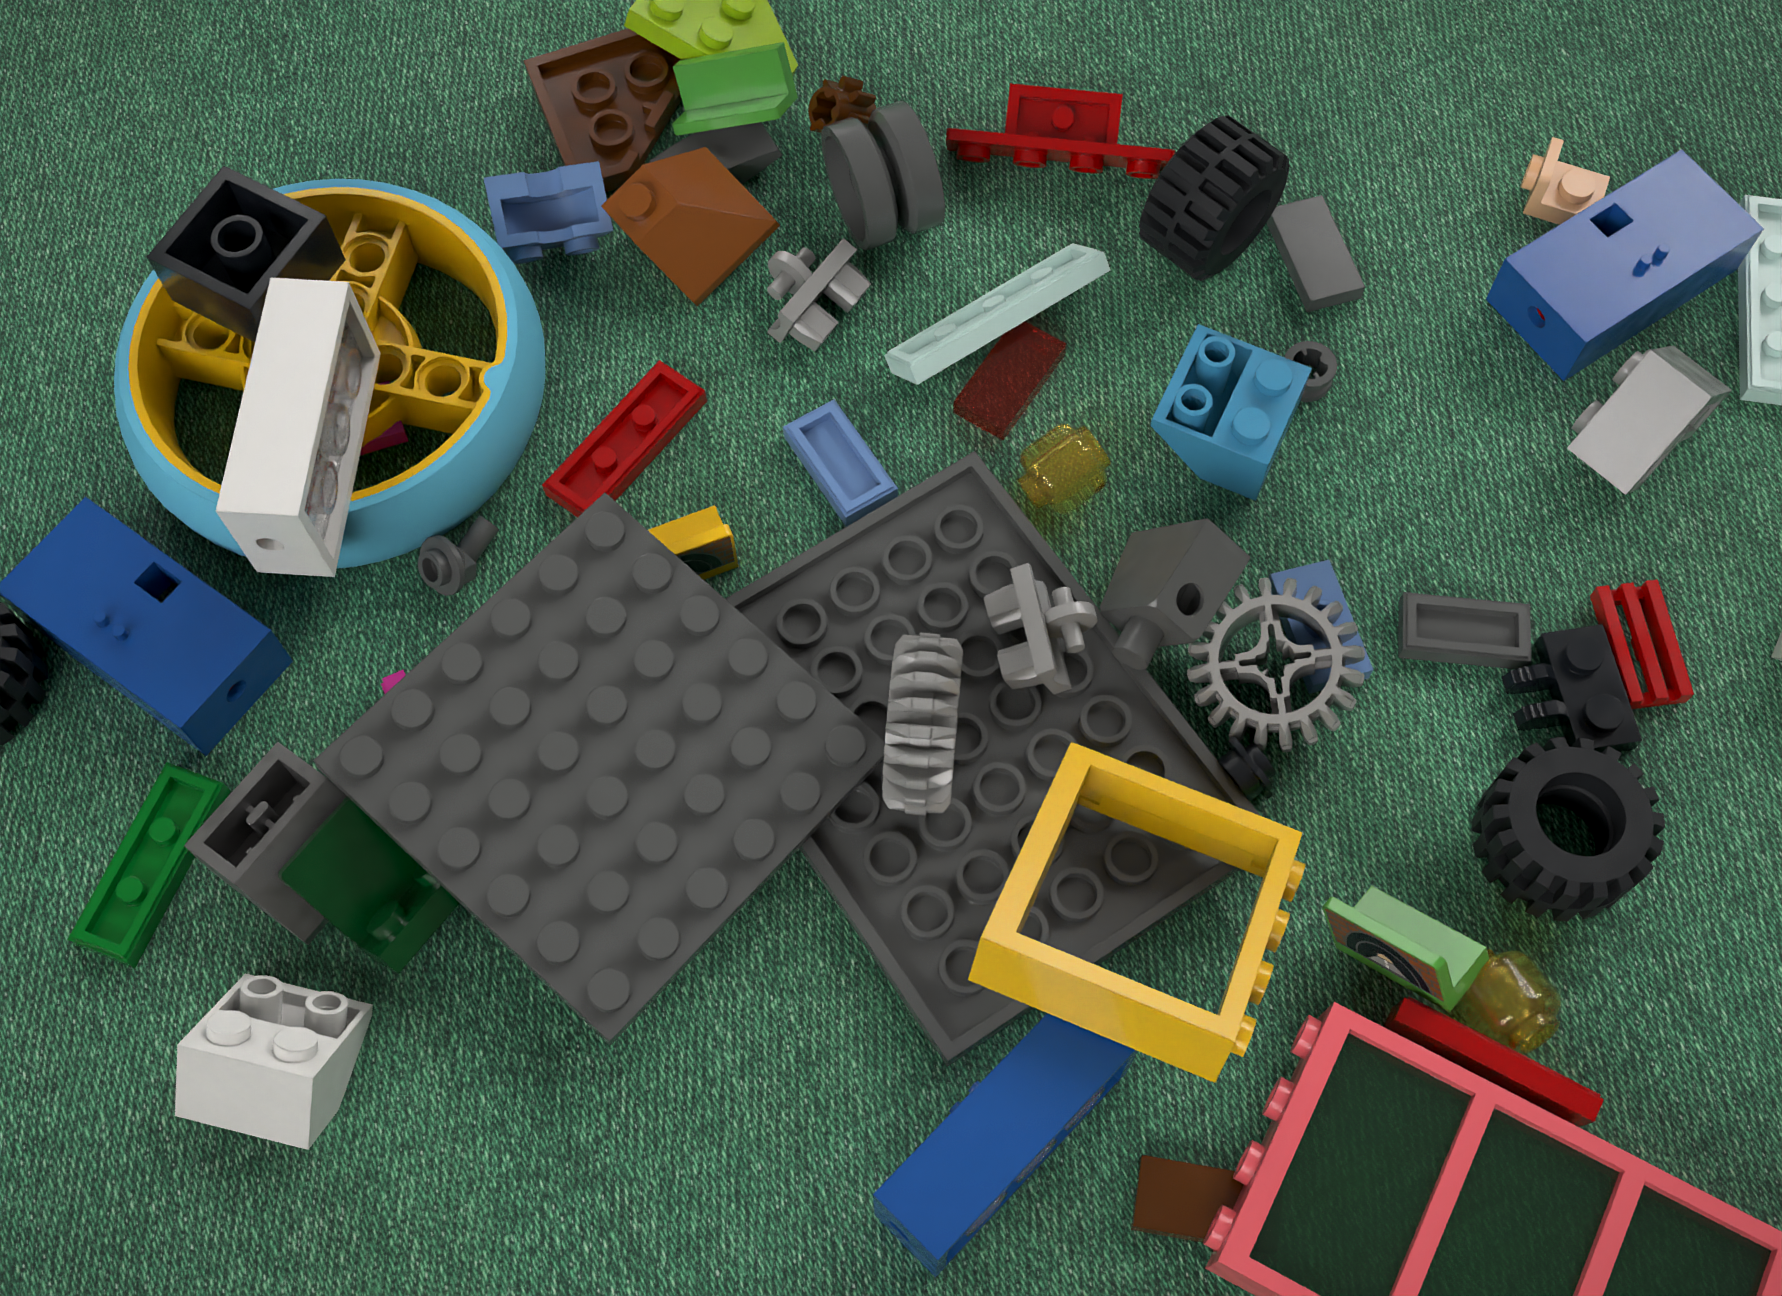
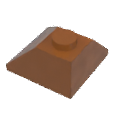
(691, 219)

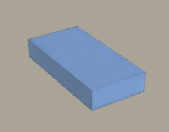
(840, 462)

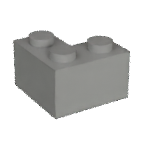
(1655, 407)

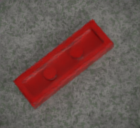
(626, 440)
(1494, 1061)

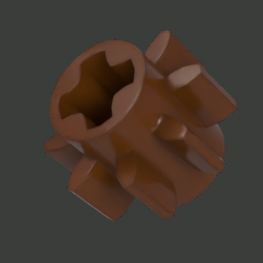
(840, 101)

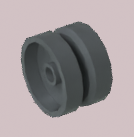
(883, 175)

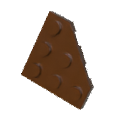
(606, 101)

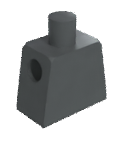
(1169, 587)

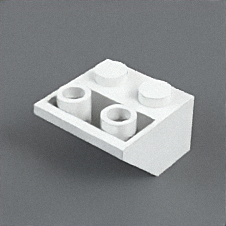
(270, 1060)

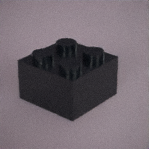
(234, 242)

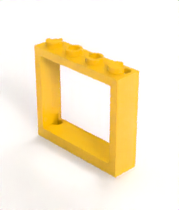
(1103, 999)

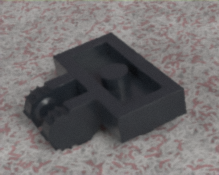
(1583, 688)

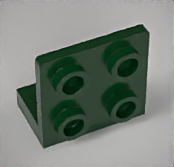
(368, 887)

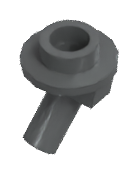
(454, 563)

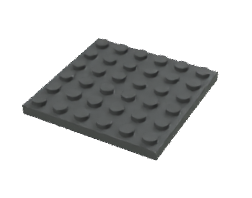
(604, 764)

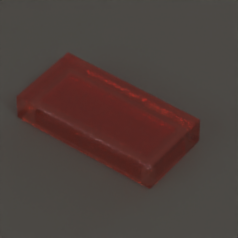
(1009, 379)

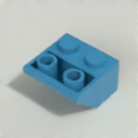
(1229, 409)

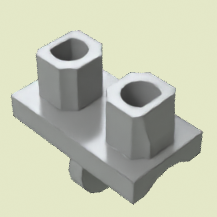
(801, 314)
(1028, 606)

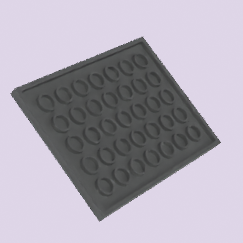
(929, 882)

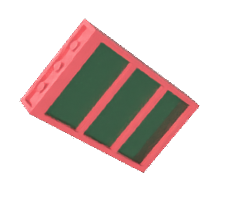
(1438, 1183)

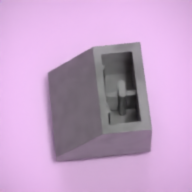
(262, 829)

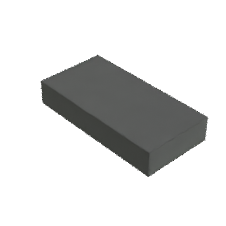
(1315, 254)
(1464, 631)

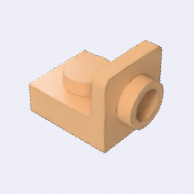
(1560, 188)

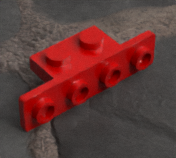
(1062, 128)

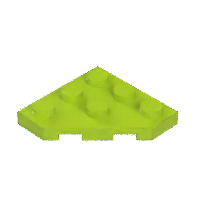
(707, 26)

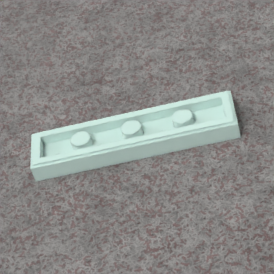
(1761, 306)
(996, 312)

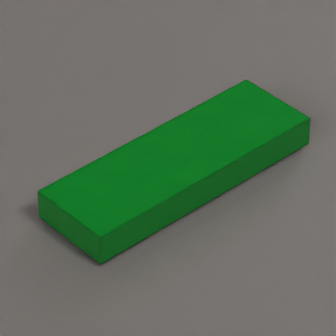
(147, 866)

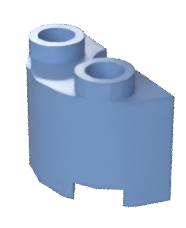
(548, 211)

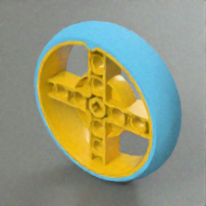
(382, 238)

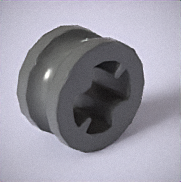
(1322, 359)

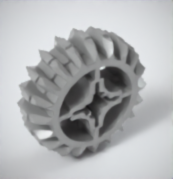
(1305, 661)
(922, 723)

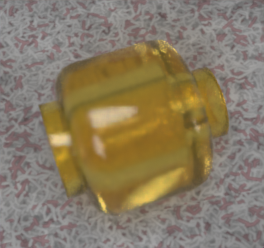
(1063, 468)
(1512, 1002)

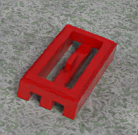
(1663, 638)

